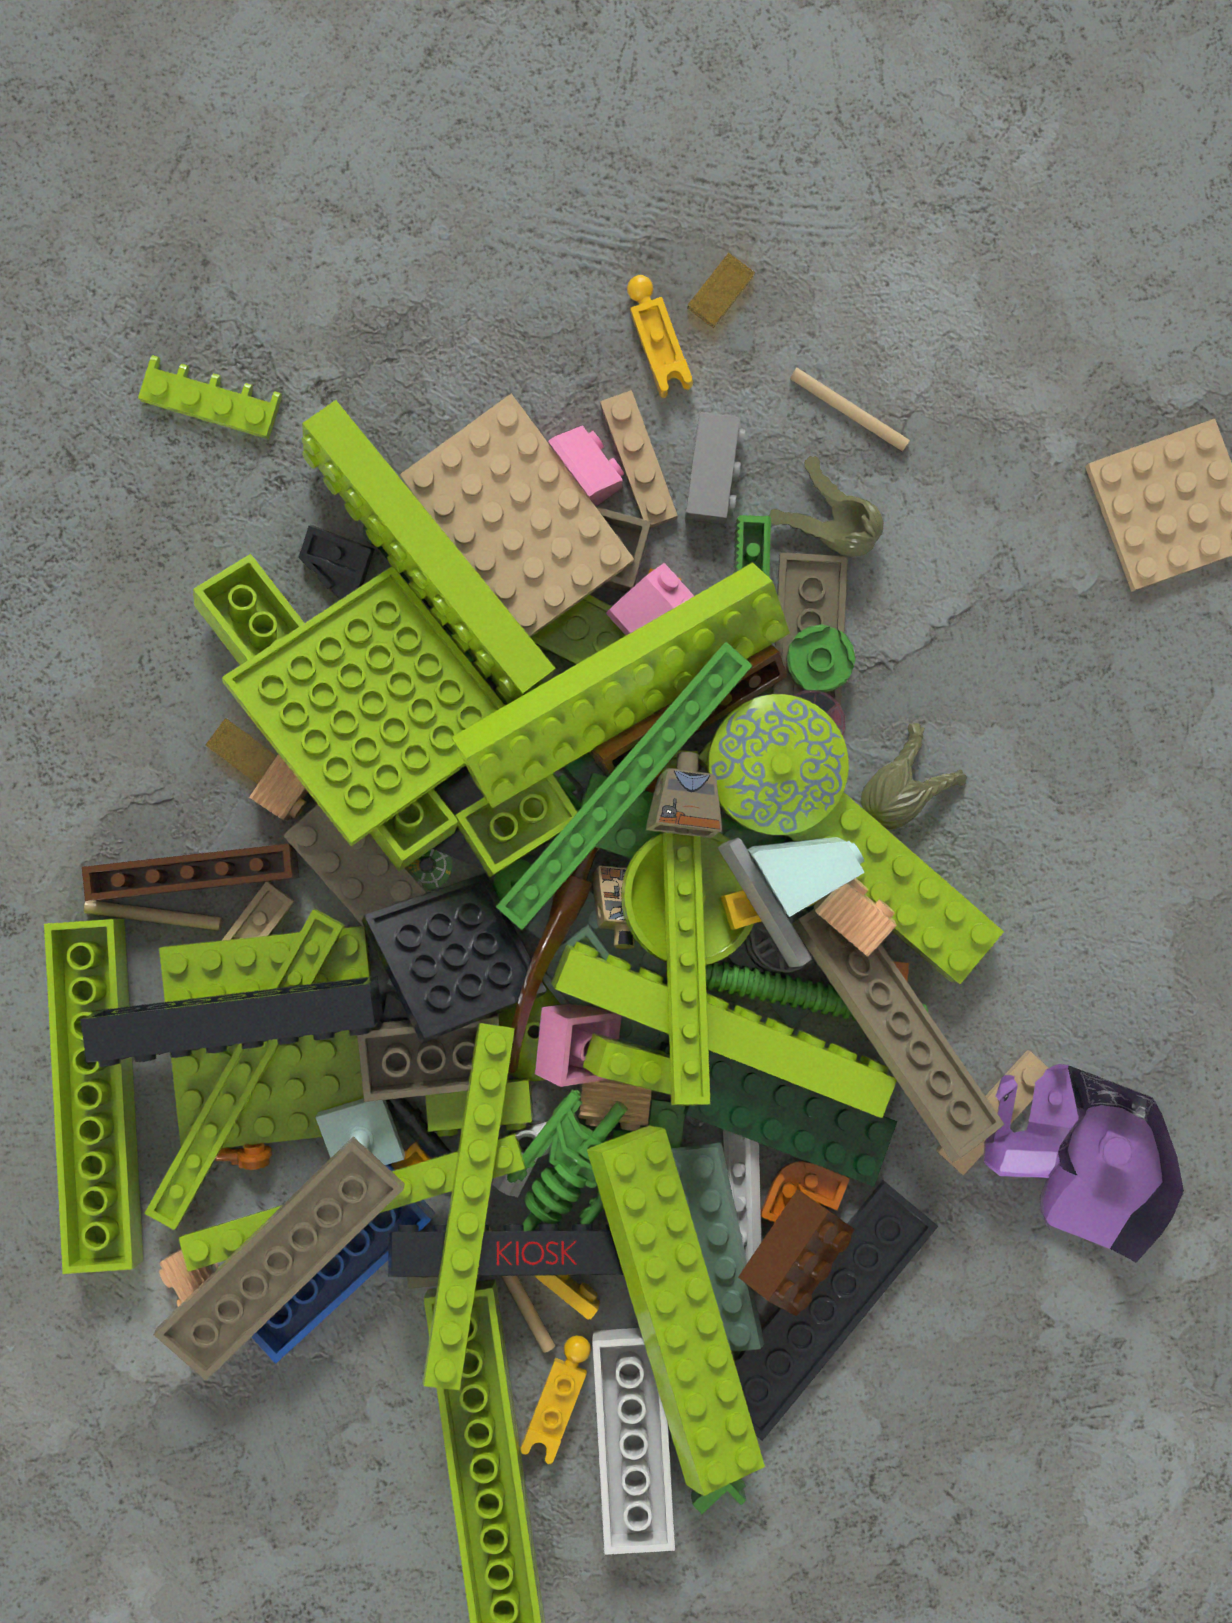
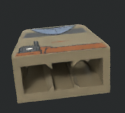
(686, 800)

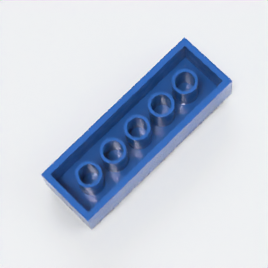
(337, 1279)

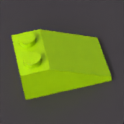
(516, 825)

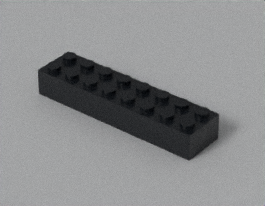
(231, 1020)

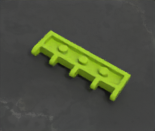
(209, 400)

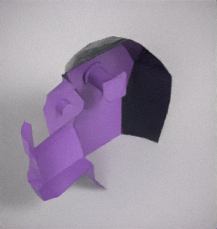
(1102, 1157)

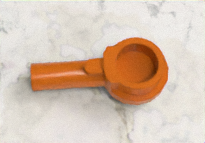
(249, 1157)

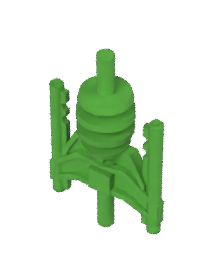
(571, 1164)

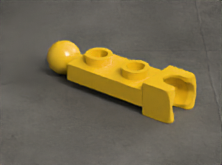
(657, 336)
(557, 1399)

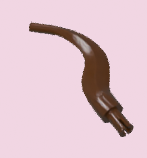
(564, 910)

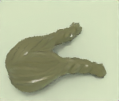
(855, 522)
(893, 795)

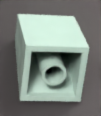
(806, 869)

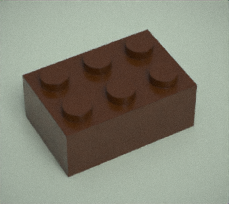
(796, 1253)

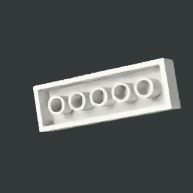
(631, 1446)

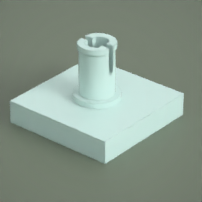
(368, 1123)

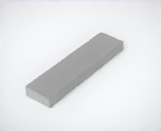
(765, 903)

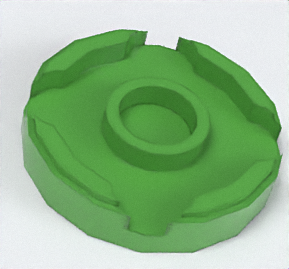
(820, 658)

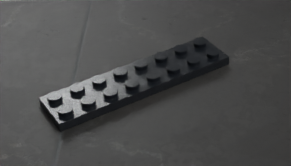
(799, 1346)

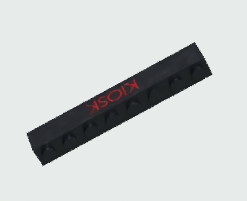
(510, 1251)

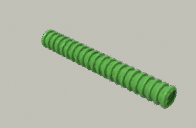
(776, 989)

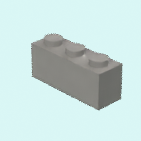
(714, 468)

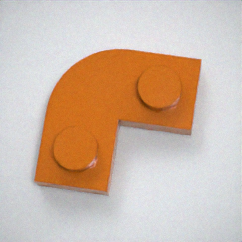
(813, 1180)

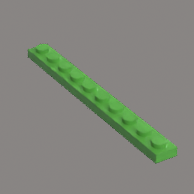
(624, 785)

